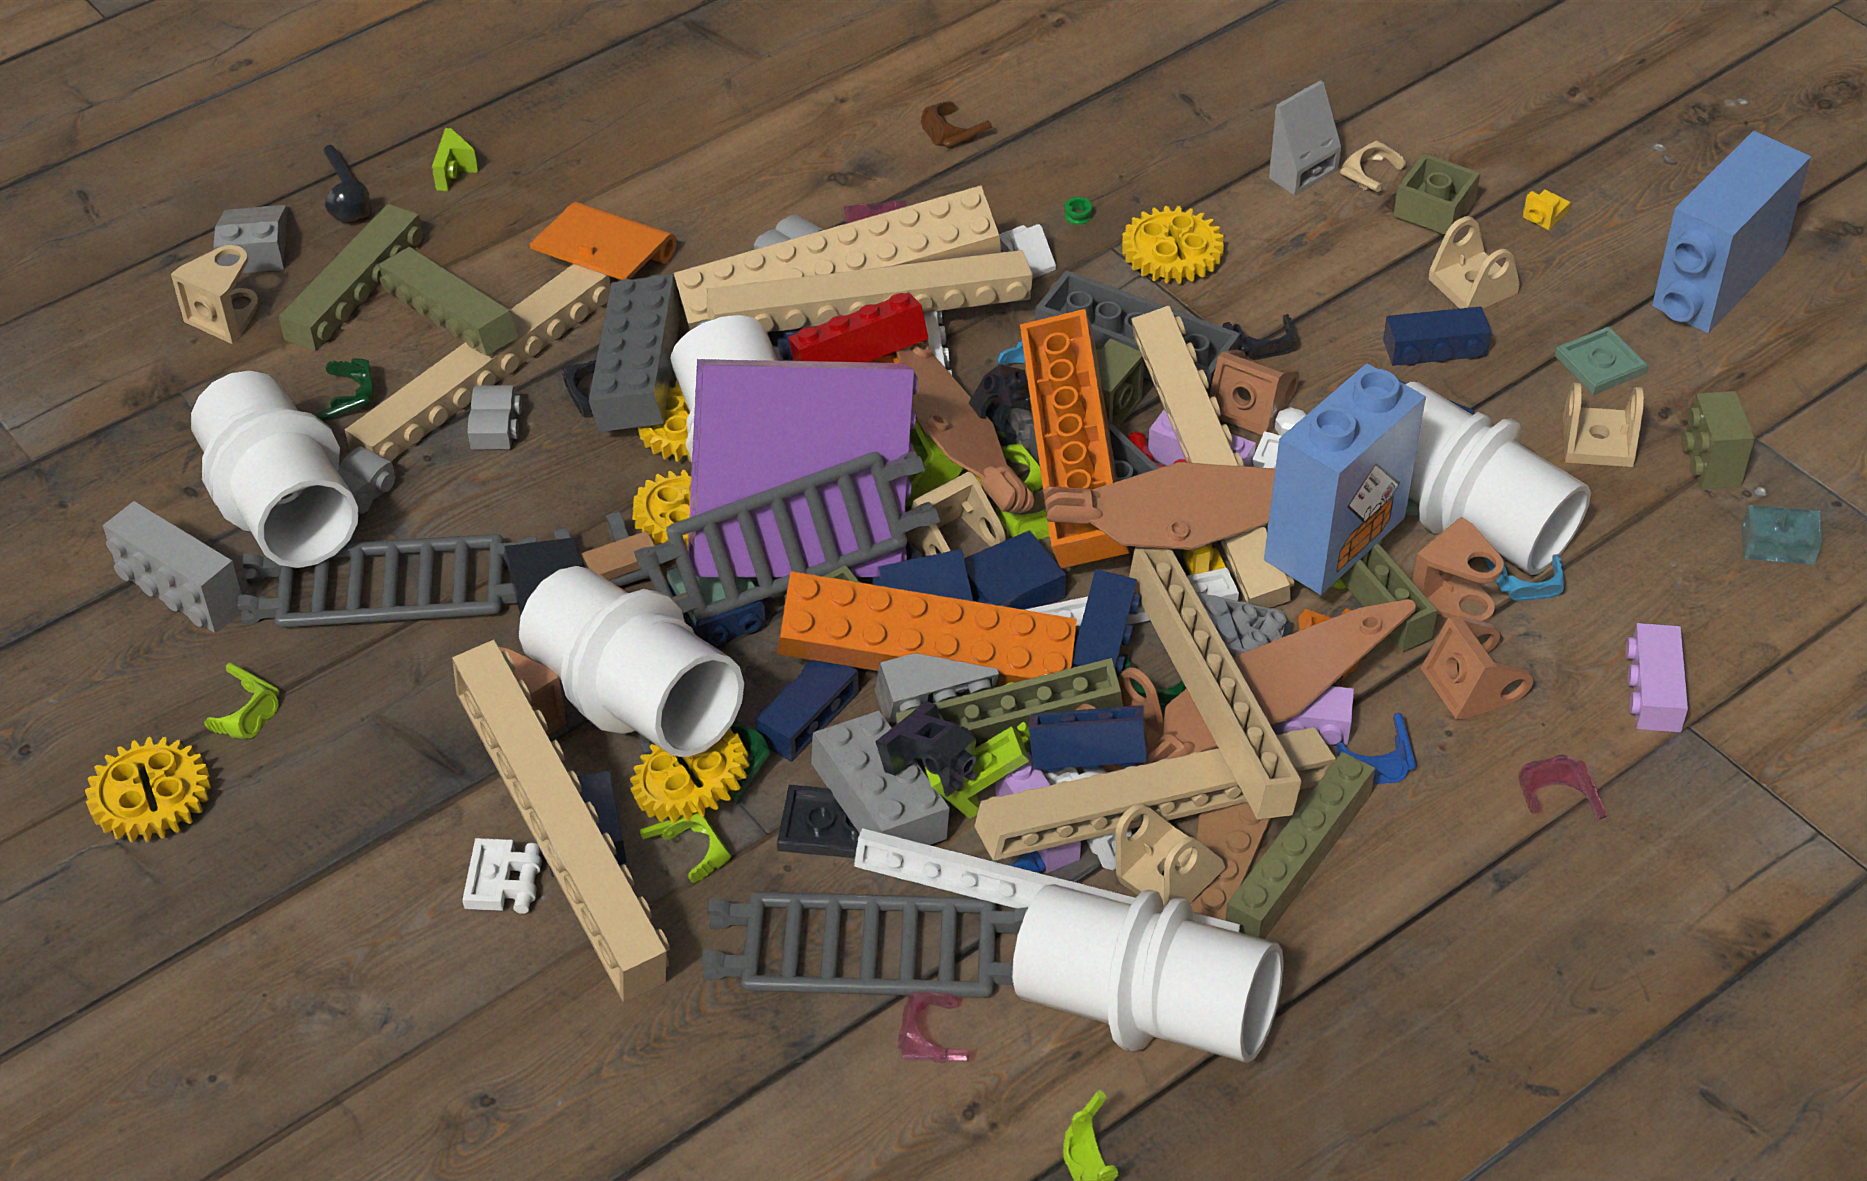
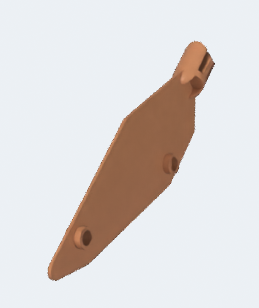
(955, 427)
(1171, 505)
(1286, 673)

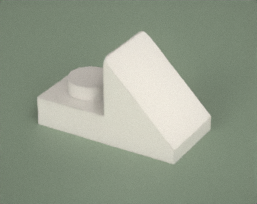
(1034, 246)

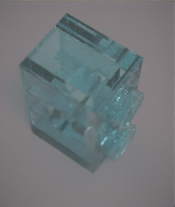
(1781, 534)

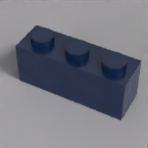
(1436, 336)
(1105, 620)
(806, 707)
(1088, 738)

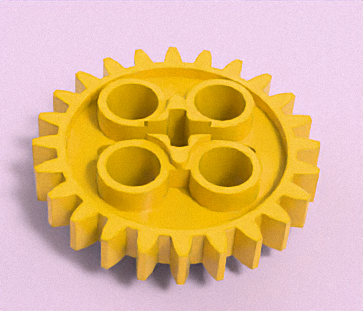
(1172, 244)
(672, 435)
(662, 505)
(667, 790)
(119, 797)

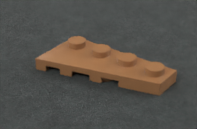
(1236, 839)

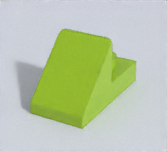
(452, 157)

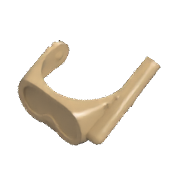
(1373, 151)

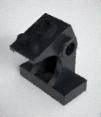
(1008, 390)
(940, 744)

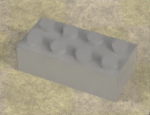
(173, 566)
(873, 799)

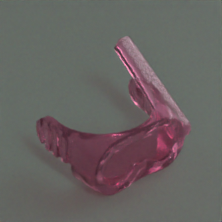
(1559, 771)
(911, 1041)

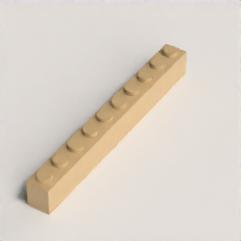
(934, 284)
(450, 382)
(1205, 442)
(1215, 684)
(1096, 803)

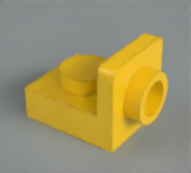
(1545, 208)
(1203, 559)

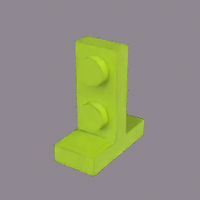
(993, 761)

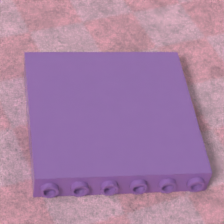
(785, 421)

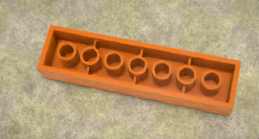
(1070, 425)
(875, 623)

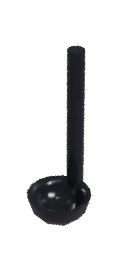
(348, 199)

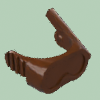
(944, 133)

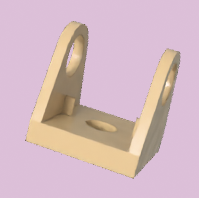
(1467, 261)
(207, 293)
(1617, 426)
(956, 499)
(1159, 848)

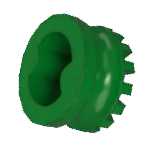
(1078, 217)

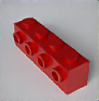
(863, 334)

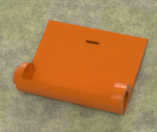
(604, 241)

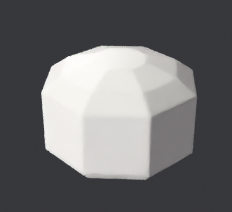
(1287, 419)

